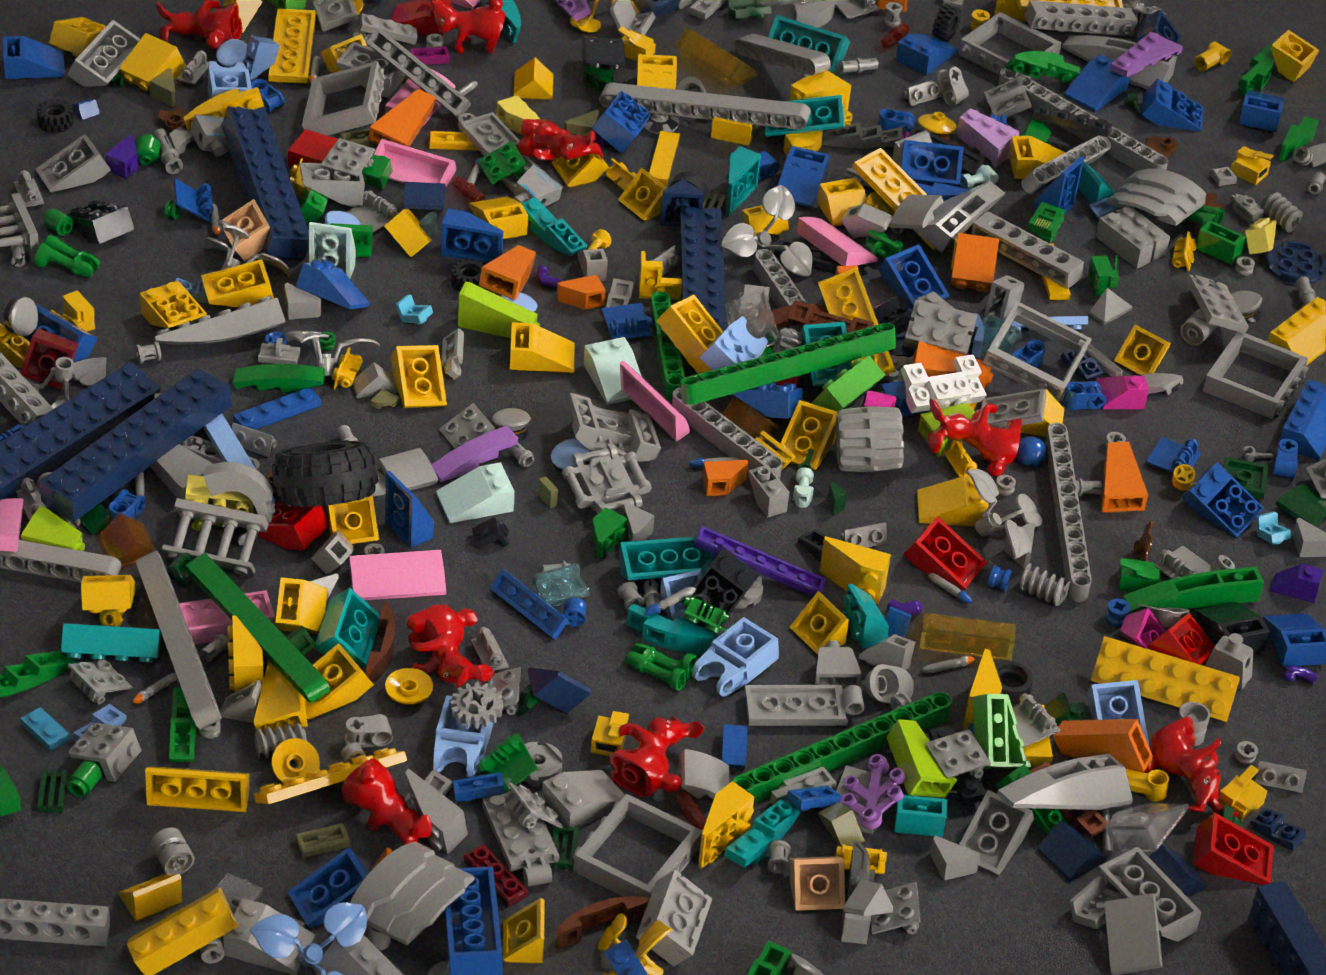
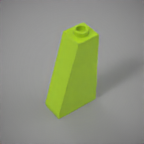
(489, 312)
(916, 761)

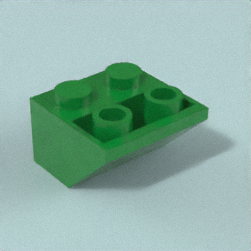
(1221, 242)

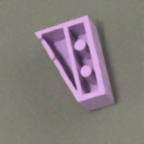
(986, 135)

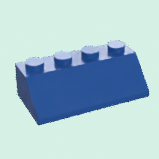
(56, 325)
(1308, 421)

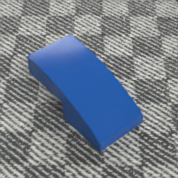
(734, 746)

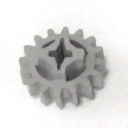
(476, 705)

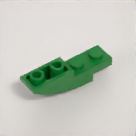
(1046, 63)
(1258, 73)

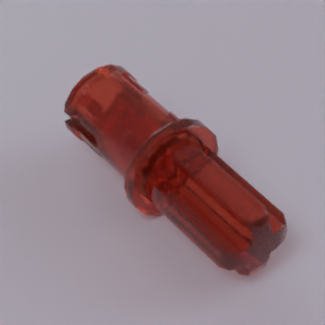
(895, 35)
(468, 189)
(691, 810)

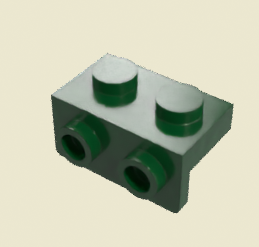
(744, 8)

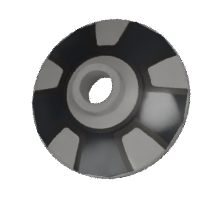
(661, 122)

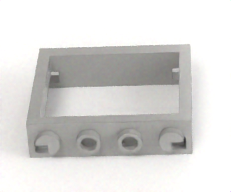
(1011, 28)
(350, 118)
(1024, 372)
(1245, 396)
(618, 881)

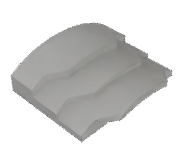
(1161, 194)
(601, 427)
(409, 891)

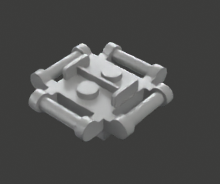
(605, 479)

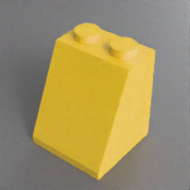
(149, 60)
(821, 85)

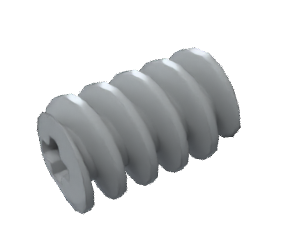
(1282, 211)
(1044, 586)
(269, 740)

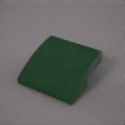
(1304, 504)

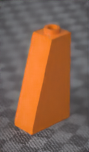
(404, 120)
(508, 272)
(939, 361)
(1122, 480)
(1115, 737)

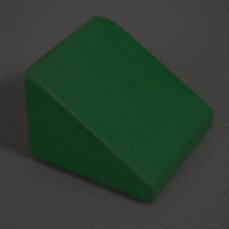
(836, 498)
(96, 519)
(526, 701)

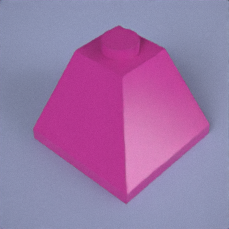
(1124, 392)
(1141, 628)

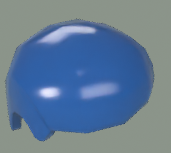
(1031, 452)

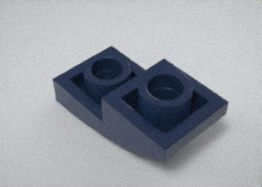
(1087, 368)
(1273, 827)

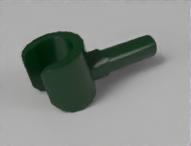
(118, 79)
(1132, 99)
(806, 464)

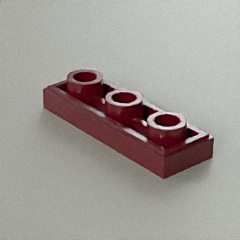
(507, 886)

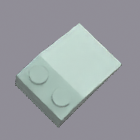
(332, 244)
(603, 366)
(477, 494)

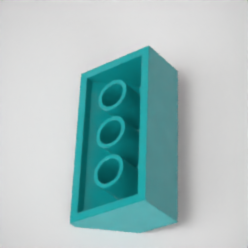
(811, 37)
(825, 114)
(660, 558)
(111, 641)

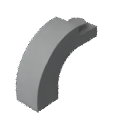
(815, 13)
(243, 479)

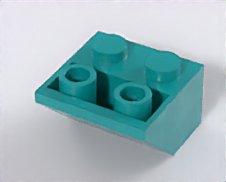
(864, 617)
(920, 815)

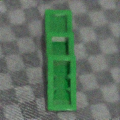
(286, 376)
(33, 671)
(182, 730)

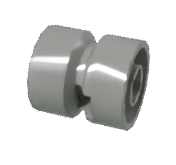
(1196, 328)
(1200, 716)
(172, 851)

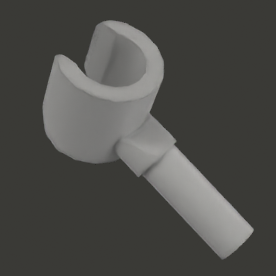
(1251, 455)

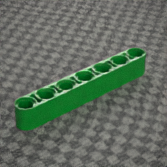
(668, 355)

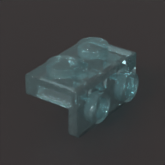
(560, 584)

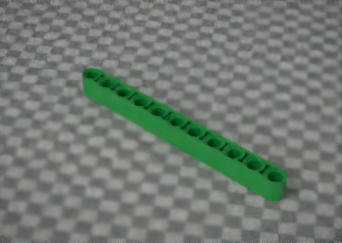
(788, 363)
(274, 644)
(844, 746)

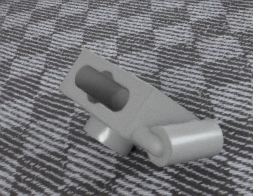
(1247, 207)

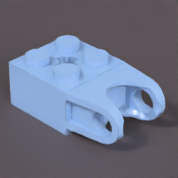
(225, 79)
(733, 346)
(737, 656)
(458, 743)

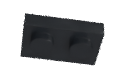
(890, 312)

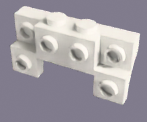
(944, 389)

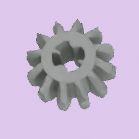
(787, 339)

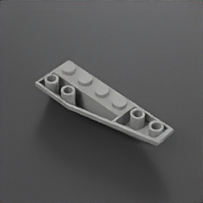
(1091, 46)
(959, 213)
(226, 326)
(1073, 784)

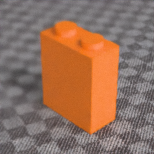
(974, 262)

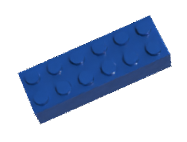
(474, 927)

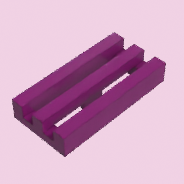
(431, 55)

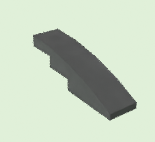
(857, 138)

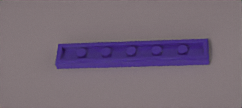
(762, 562)

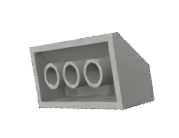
(103, 56)
(1138, 875)
(357, 959)

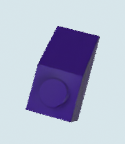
(123, 158)
(1298, 582)

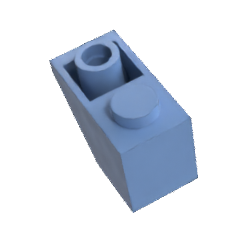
(260, 55)

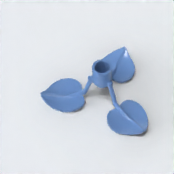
(279, 932)

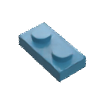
(45, 729)

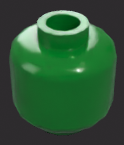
(147, 149)

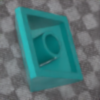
(1093, 185)

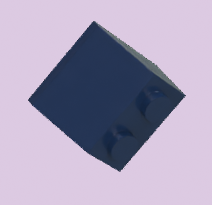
(1159, 24)

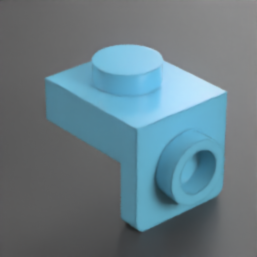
(412, 313)
(1270, 529)

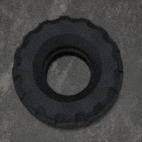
(325, 473)

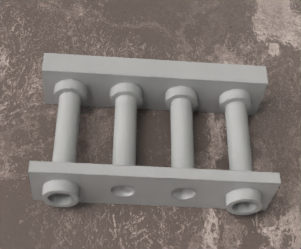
(23, 225)
(209, 515)

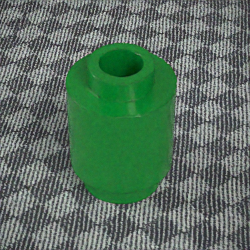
(58, 221)
(84, 779)

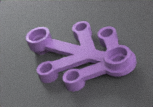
(871, 815)

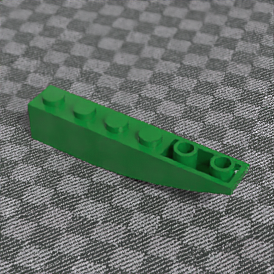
(1200, 590)

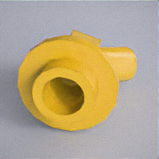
(600, 239)
(111, 618)

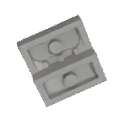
(1008, 98)
(916, 211)
(410, 468)
(702, 773)

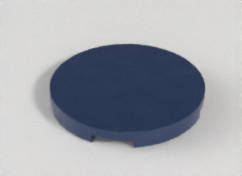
(1295, 260)

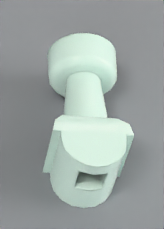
(983, 175)
(803, 492)

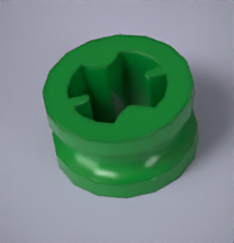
(172, 210)
(327, 344)

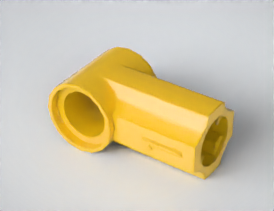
(1214, 54)
(1151, 784)

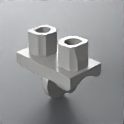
(278, 353)

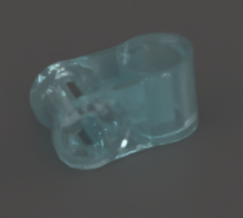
(991, 328)

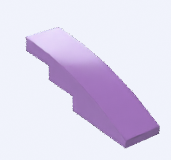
(470, 454)

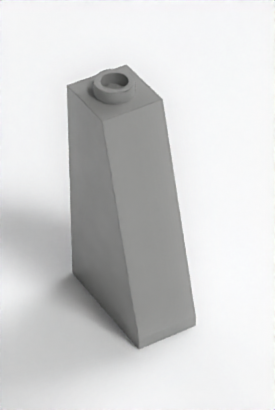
(176, 466)

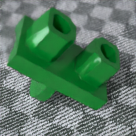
(881, 246)

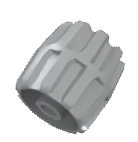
(869, 439)

